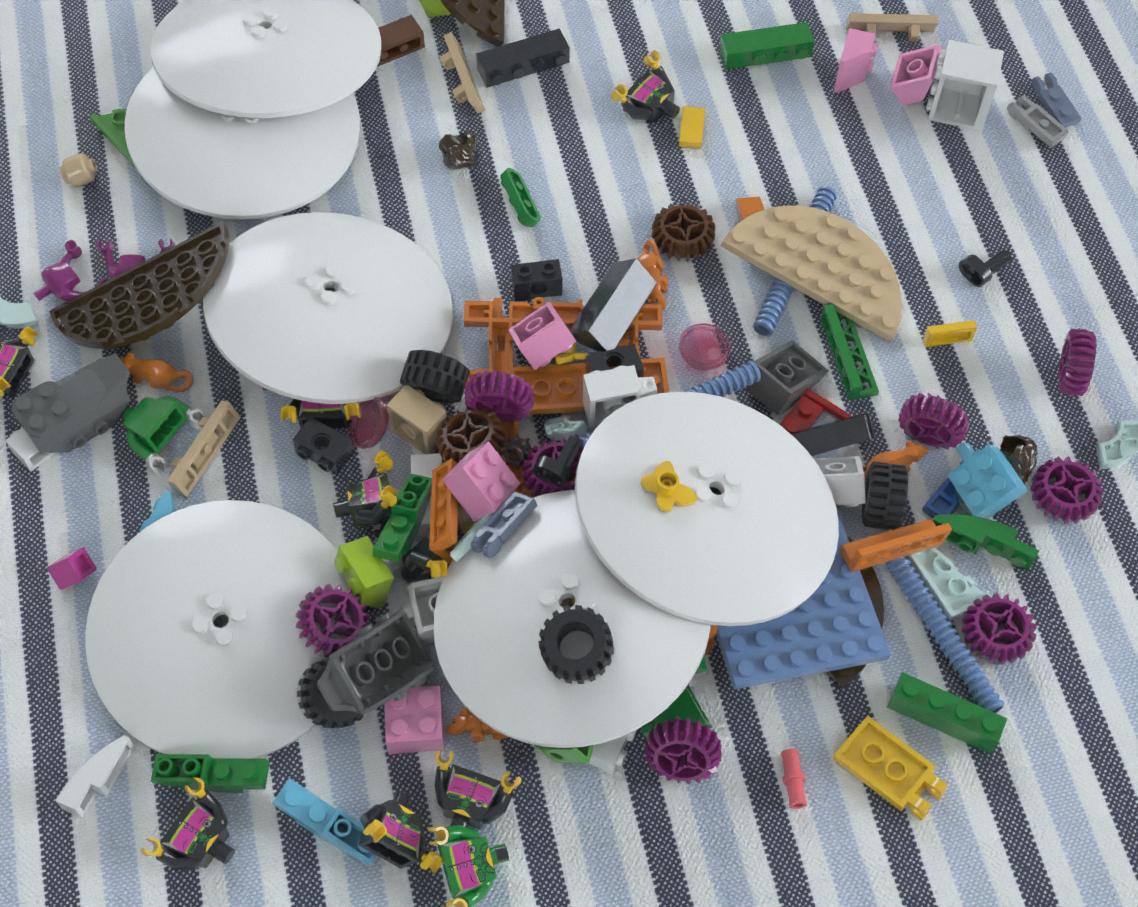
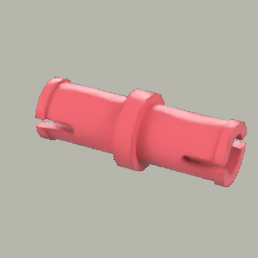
(793, 779)

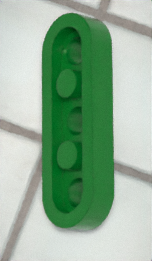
(520, 198)

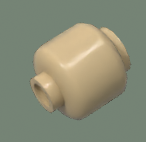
(78, 170)

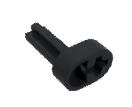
(979, 272)
(558, 471)

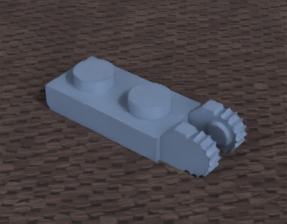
(1055, 100)
(503, 524)

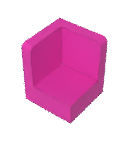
(71, 568)

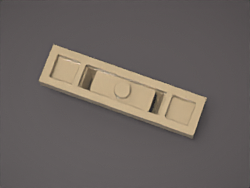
(893, 22)
(455, 58)
(203, 449)

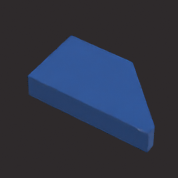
(943, 500)

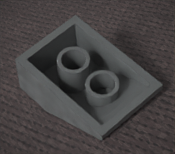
(785, 377)

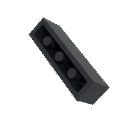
(523, 58)

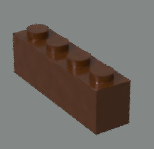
(400, 39)

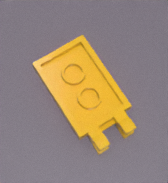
(890, 767)

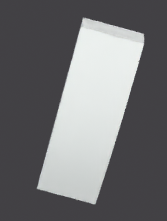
(95, 776)

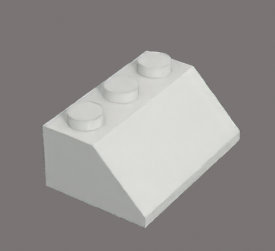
(844, 478)

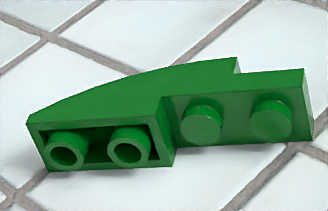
(405, 518)
(997, 538)
(218, 774)

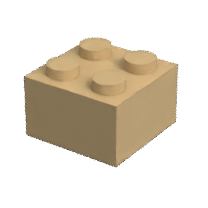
(416, 418)

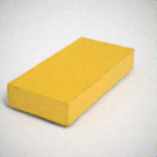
(692, 127)
(949, 333)

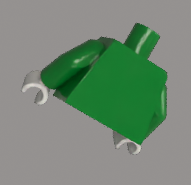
(154, 423)
(684, 706)

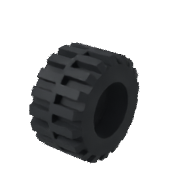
(435, 375)
(885, 496)
(568, 622)
(314, 704)

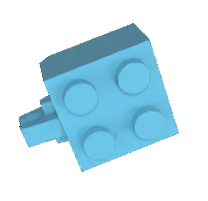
(985, 480)

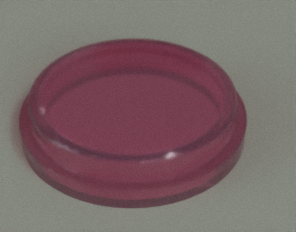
(704, 346)
(371, 426)

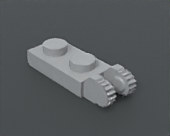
(1038, 121)

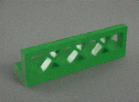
(844, 356)

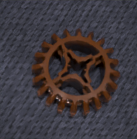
(683, 231)
(469, 431)

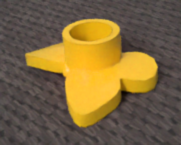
(569, 355)
(667, 487)

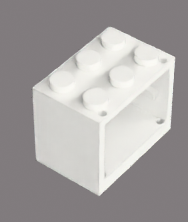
(964, 85)

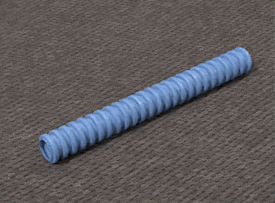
(780, 291)
(722, 385)
(944, 634)

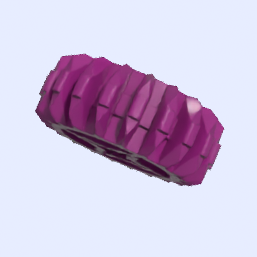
(1077, 362)
(501, 394)
(933, 421)
(550, 450)
(1070, 482)
(312, 612)
(1017, 640)
(683, 750)

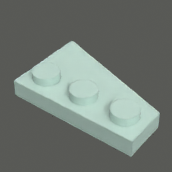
(945, 583)

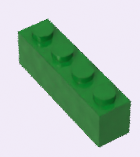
(766, 45)
(947, 713)

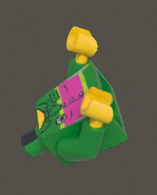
(467, 863)

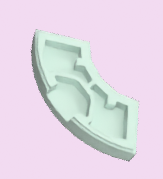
(16, 315)
(563, 427)
(1120, 447)
(464, 543)

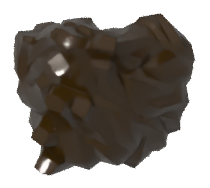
(459, 150)
(1021, 454)

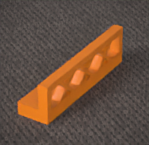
(443, 513)
(894, 544)

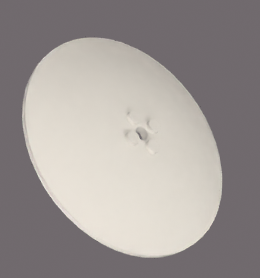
(265, 54)
(237, 163)
(320, 344)
(728, 554)
(492, 622)
(155, 639)

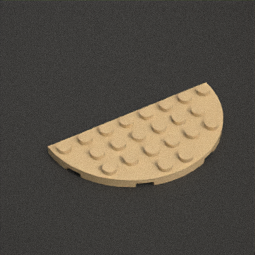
(823, 260)

